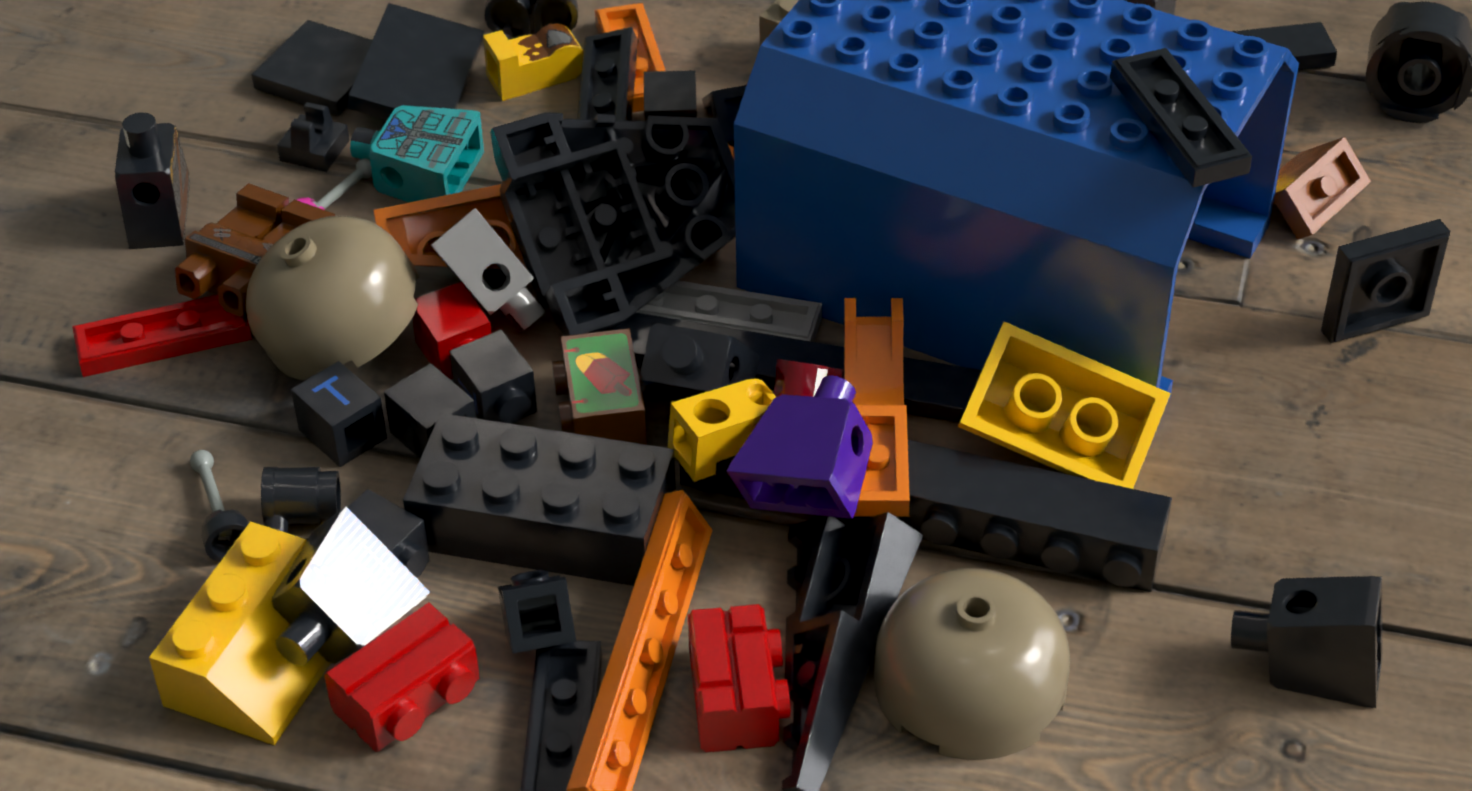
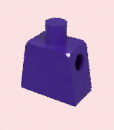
(806, 454)

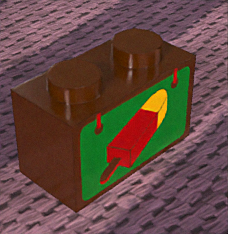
(600, 387)

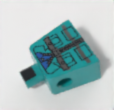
(421, 151)

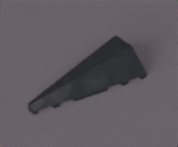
(843, 592)

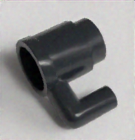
(298, 496)

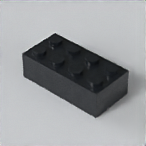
(539, 497)

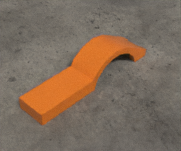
(876, 371)

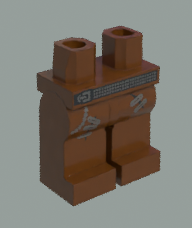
(227, 252)

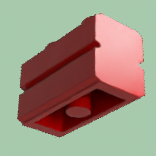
(403, 677)
(735, 678)

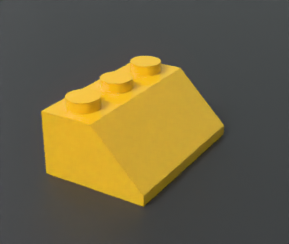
(1063, 409)
(223, 650)

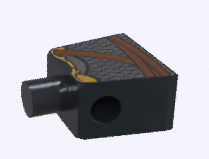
(148, 158)

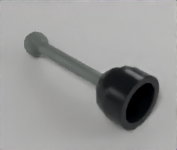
(219, 522)

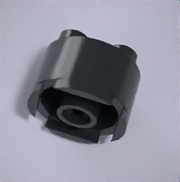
(1420, 61)

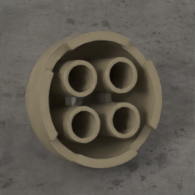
(330, 295)
(972, 663)

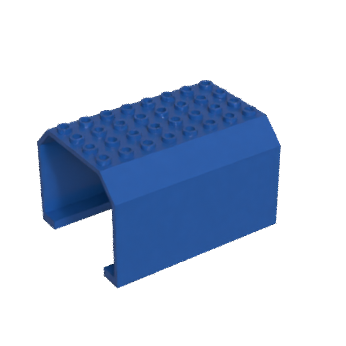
(993, 170)

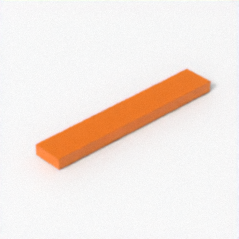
(643, 649)

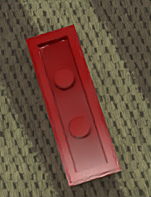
(157, 335)

